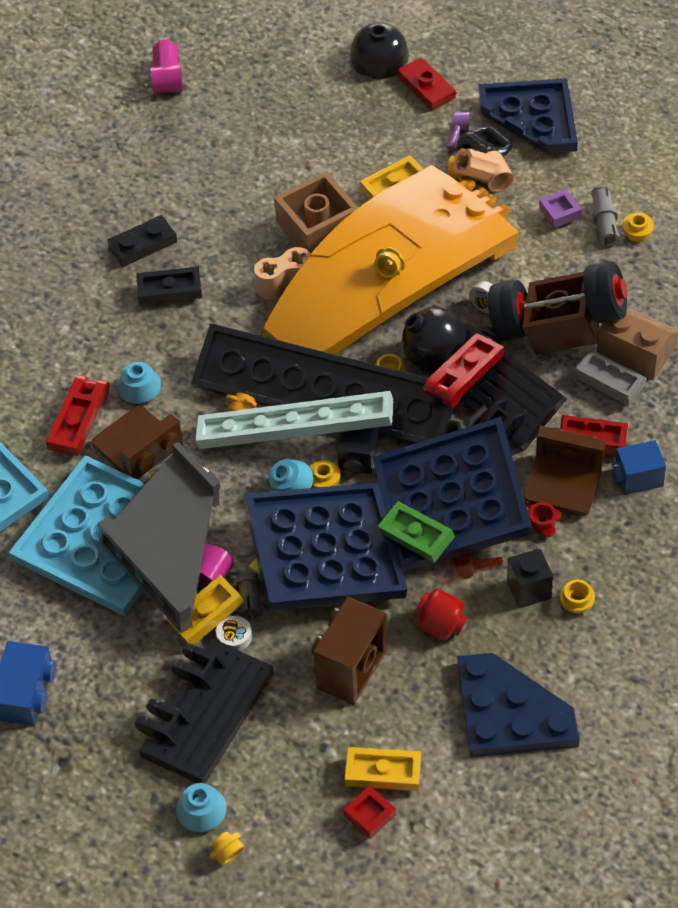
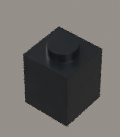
(357, 450)
(529, 578)

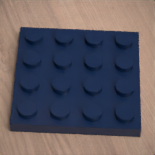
(462, 483)
(323, 546)

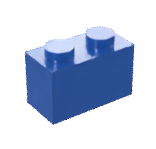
(23, 681)

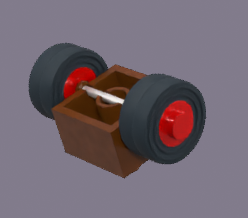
(560, 309)

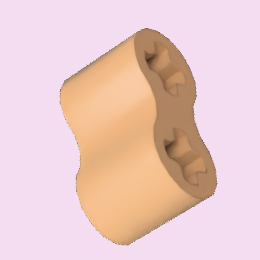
(275, 274)

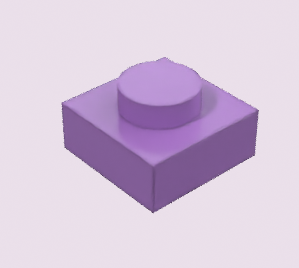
(560, 208)

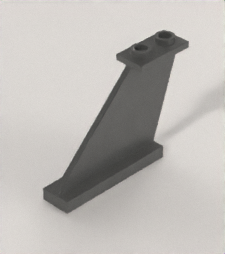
(164, 534)

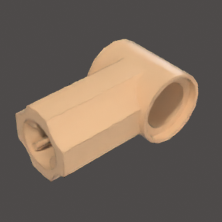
(484, 168)

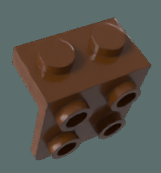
(138, 441)
(565, 470)

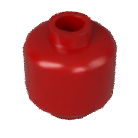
(440, 614)

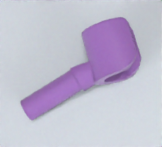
(460, 122)

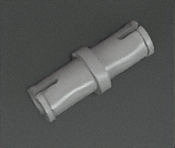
(605, 215)

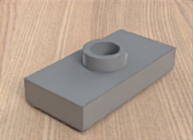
(609, 377)

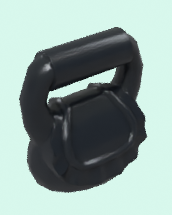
(475, 140)

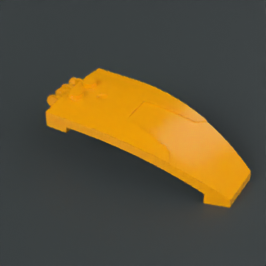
(426, 218)

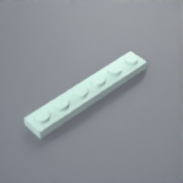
(295, 420)

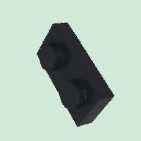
(142, 240)
(169, 285)

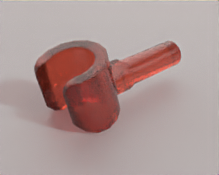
(471, 565)

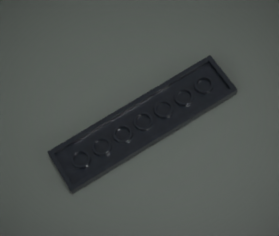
(291, 373)

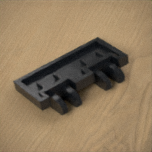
(515, 393)
(203, 717)

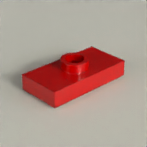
(426, 83)
(611, 431)

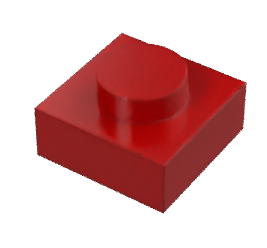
(369, 812)

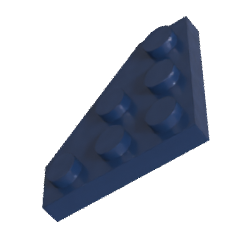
(534, 111)
(510, 710)

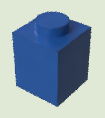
(639, 467)

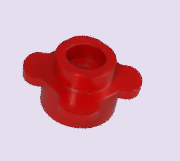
(546, 512)

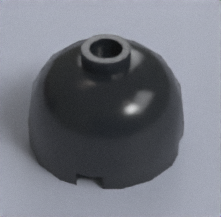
(379, 50)
(432, 337)

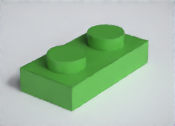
(416, 531)

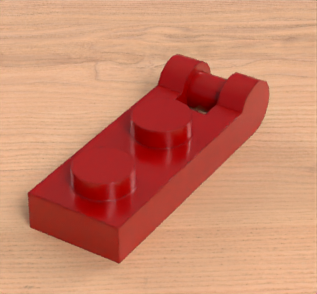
(463, 369)
(77, 415)

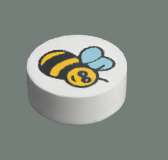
(479, 295)
(234, 632)

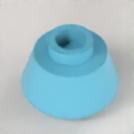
(138, 383)
(290, 475)
(201, 808)

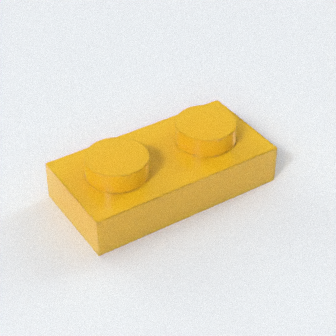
(389, 176)
(210, 609)
(383, 768)

